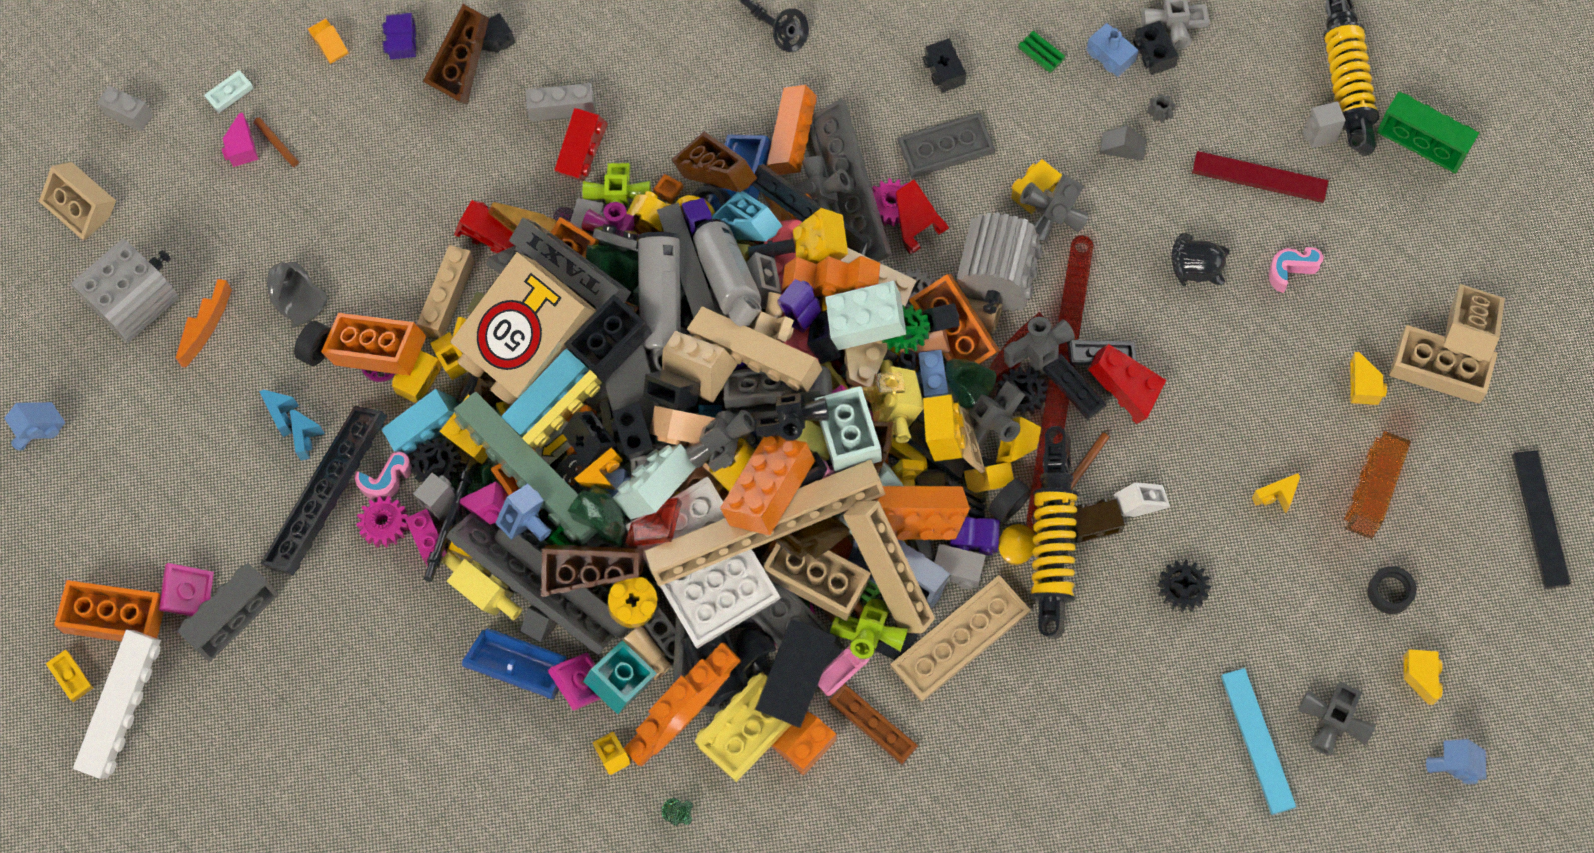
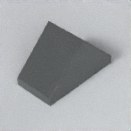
(1123, 143)

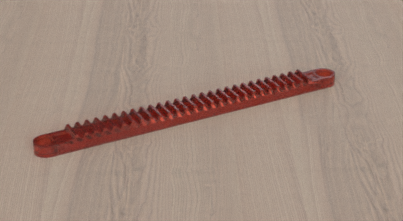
(1071, 311)

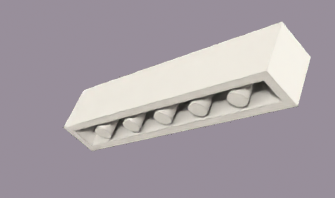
(117, 704)

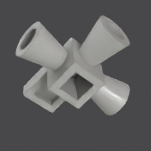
(1177, 18)

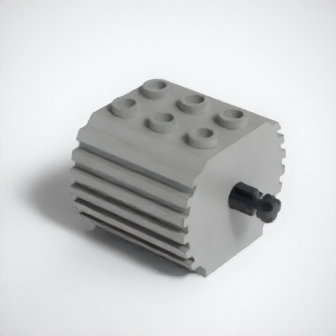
(999, 261)
(126, 289)

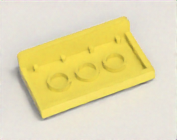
(557, 415)
(739, 732)

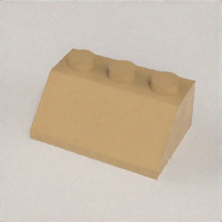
(76, 199)
(699, 362)

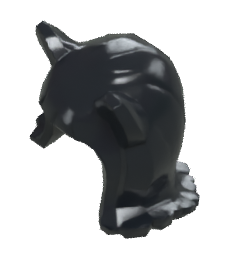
(1198, 260)

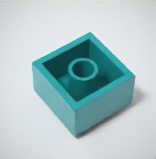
(620, 677)

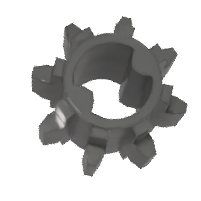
(1161, 108)

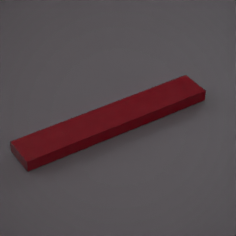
(1260, 176)

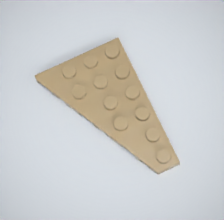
(866, 359)

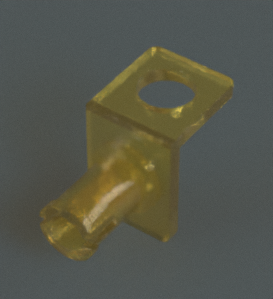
(879, 387)

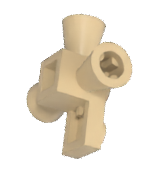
(770, 321)

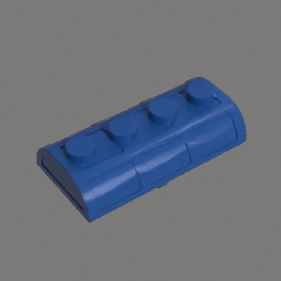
(514, 662)

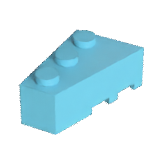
(748, 218)
(420, 422)

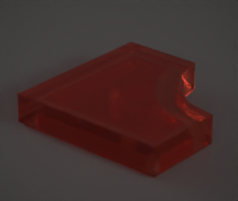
(655, 527)

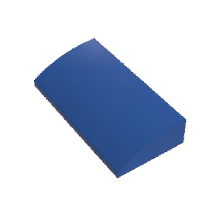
(755, 151)

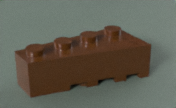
(459, 55)
(714, 164)
(586, 566)

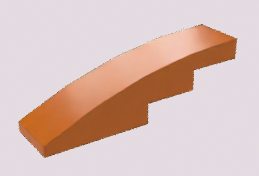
(199, 329)

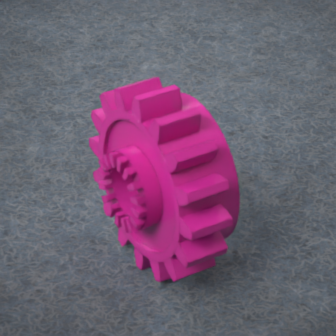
(884, 194)
(385, 533)

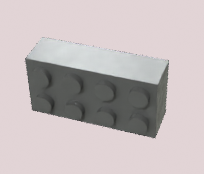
(227, 612)

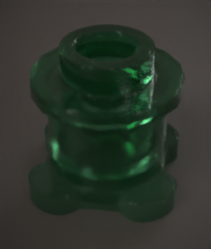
(677, 812)

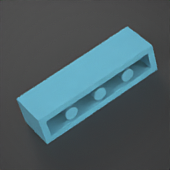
(545, 392)

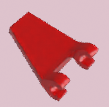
(916, 215)

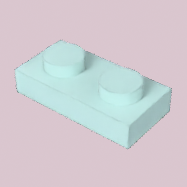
(228, 91)

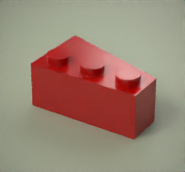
(580, 144)
(483, 228)
(1128, 381)

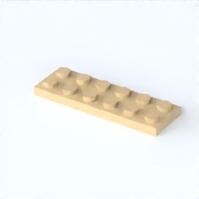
(960, 638)

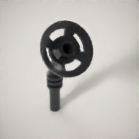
(782, 28)

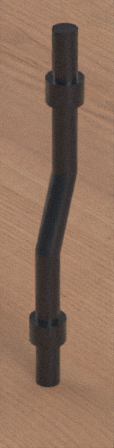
(435, 558)

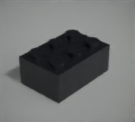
(608, 338)

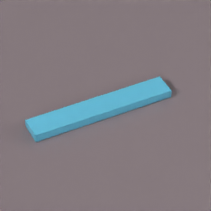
(1258, 741)

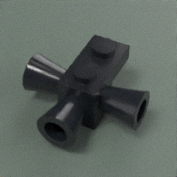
(791, 416)

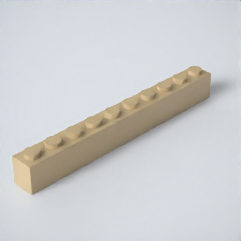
(721, 541)

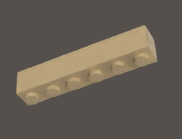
(756, 350)
(889, 566)

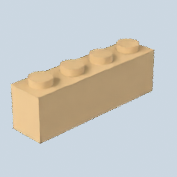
(446, 292)

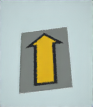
(554, 447)

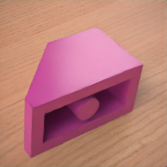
(239, 143)
(486, 502)

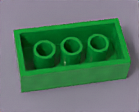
(1427, 132)

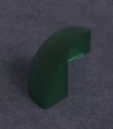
(617, 264)
(600, 512)

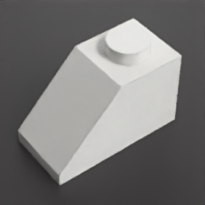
(1141, 499)

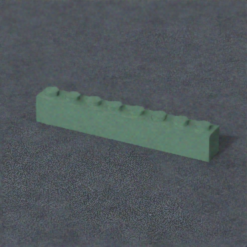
(521, 462)

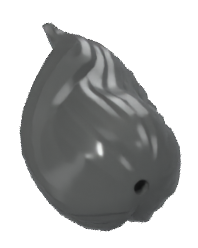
(295, 293)

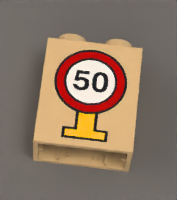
(520, 327)

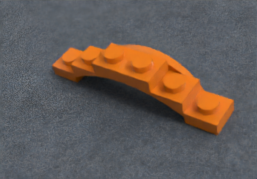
(681, 704)

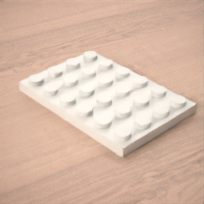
(721, 593)

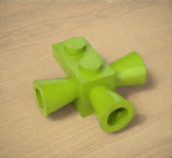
(616, 186)
(869, 630)

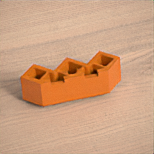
(832, 275)

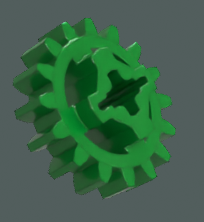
(914, 333)

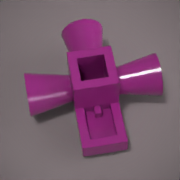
(614, 214)

